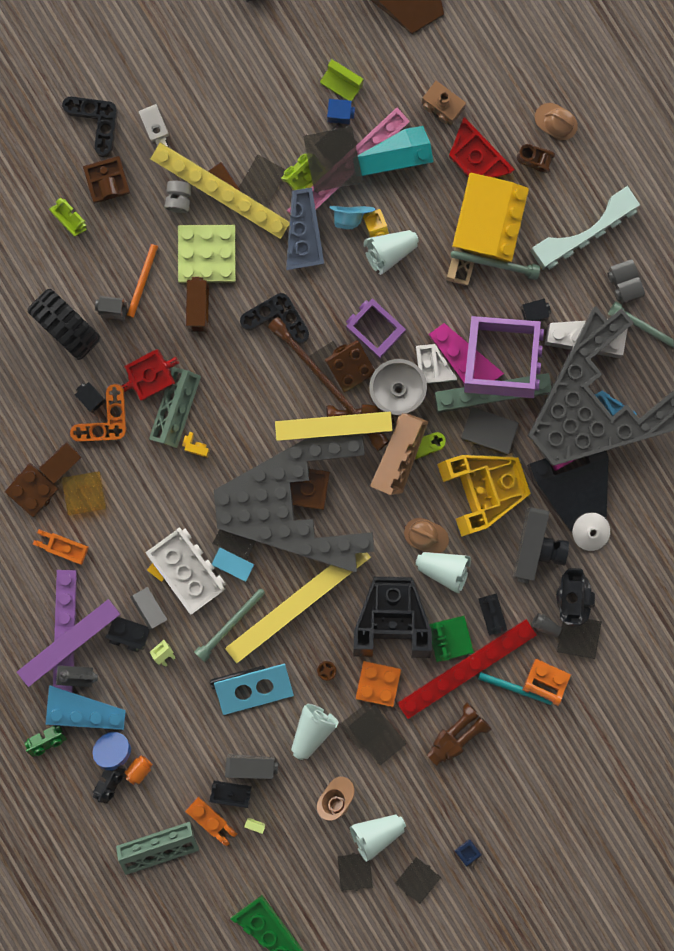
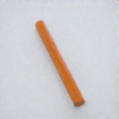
(142, 280)

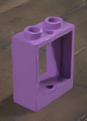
(389, 342)

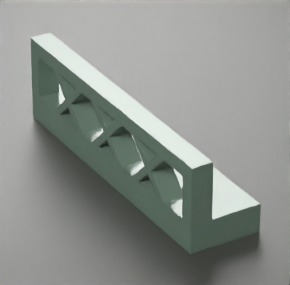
(178, 408)
(155, 845)

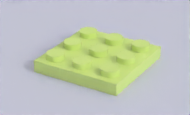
(207, 253)

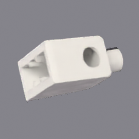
(151, 119)

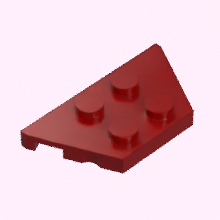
(476, 155)

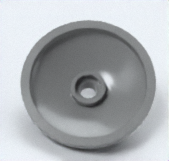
(394, 375)

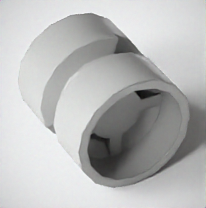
(178, 190)

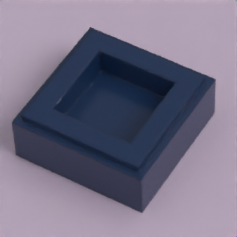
(468, 852)

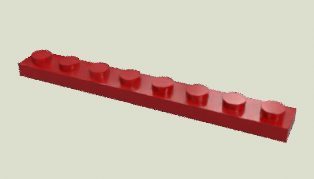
(466, 668)

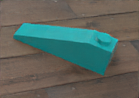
(399, 151)

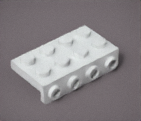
(186, 570)

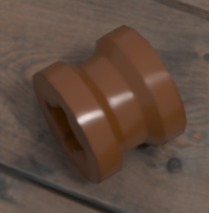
(326, 670)

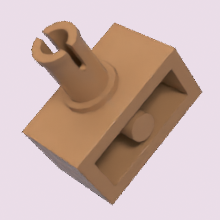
(443, 103)

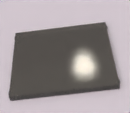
(333, 159)

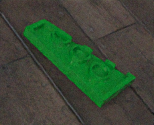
(265, 926)

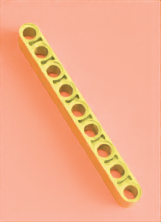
(290, 609)

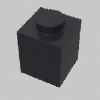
(536, 310)
(89, 397)

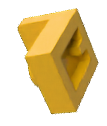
(375, 223)
(197, 449)

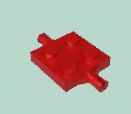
(149, 374)

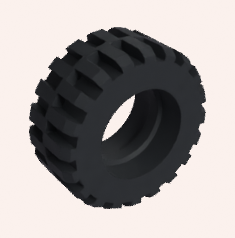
(64, 324)

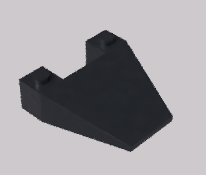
(576, 490)
(393, 612)

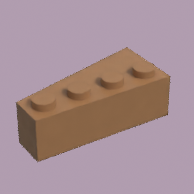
(399, 455)

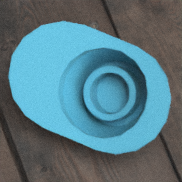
(349, 216)

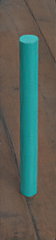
(511, 687)

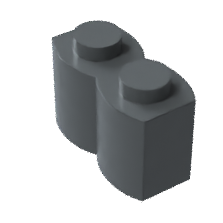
(626, 282)
(111, 308)

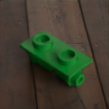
(53, 738)

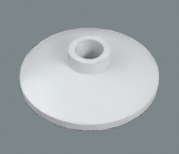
(583, 527)

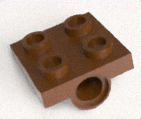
(106, 179)
(350, 365)

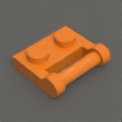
(548, 676)

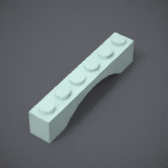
(552, 249)

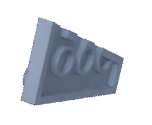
(304, 235)

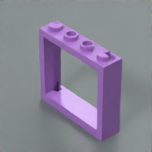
(503, 387)

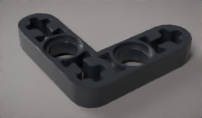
(103, 119)
(276, 310)

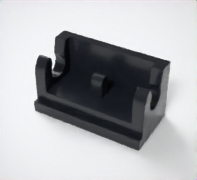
(230, 794)

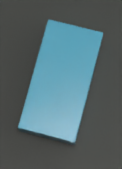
(232, 564)

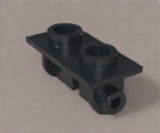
(492, 614)
(105, 790)

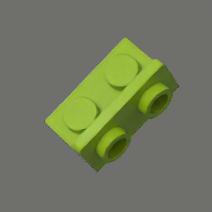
(298, 175)

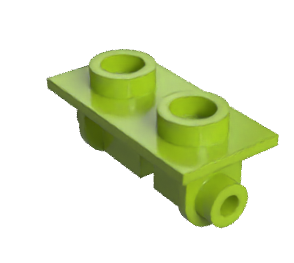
(71, 222)

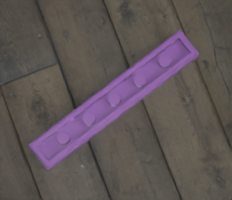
(68, 643)

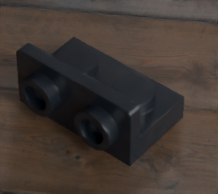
(128, 633)

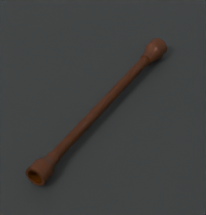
(279, 329)

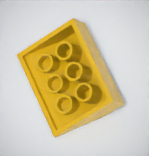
(490, 217)

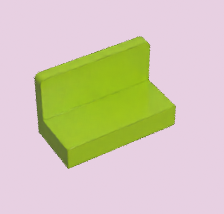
(342, 81)

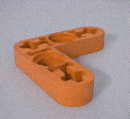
(112, 421)

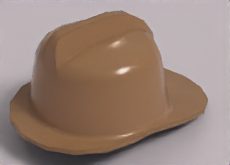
(556, 121)
(426, 535)
(336, 799)

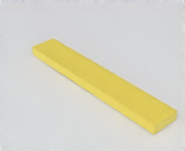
(333, 426)

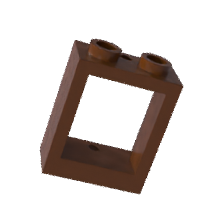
(197, 305)

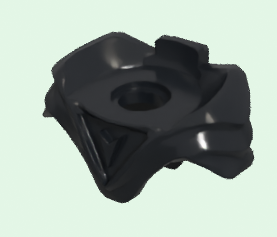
(575, 582)

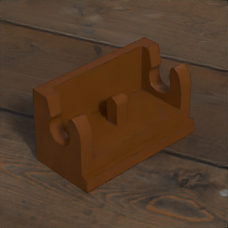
(60, 462)

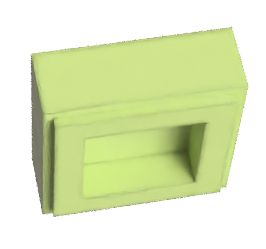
(255, 825)

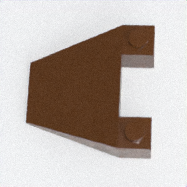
(412, 13)

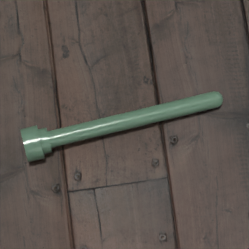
(531, 271)
(642, 325)
(204, 651)

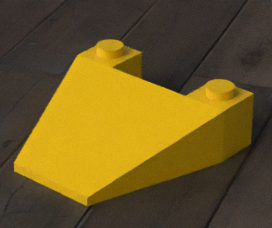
(491, 487)

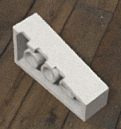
(565, 334)

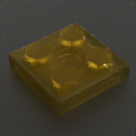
(83, 493)

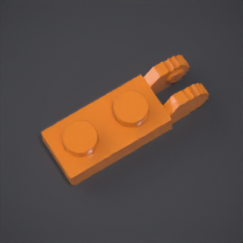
(63, 547)
(210, 820)

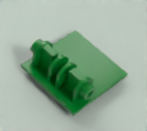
(451, 638)

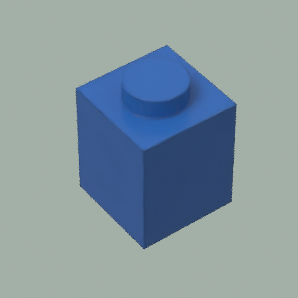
(340, 111)

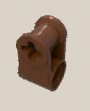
(537, 158)

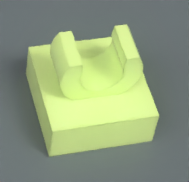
(162, 652)

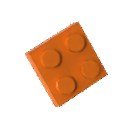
(378, 683)

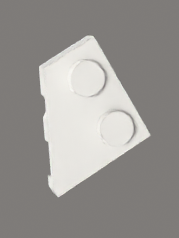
(433, 364)

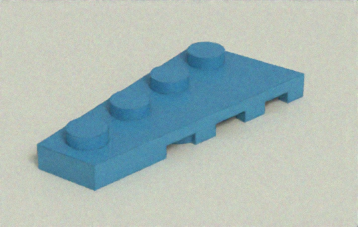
(79, 711)

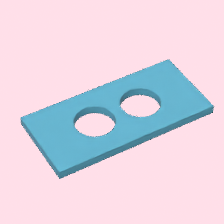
(277, 675)

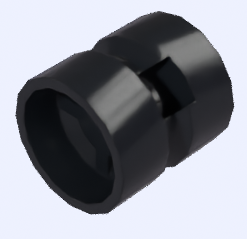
(554, 551)

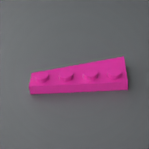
(455, 352)

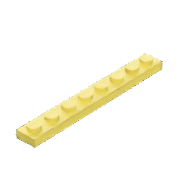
(220, 190)

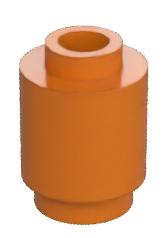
(138, 770)

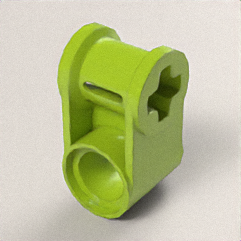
(426, 446)

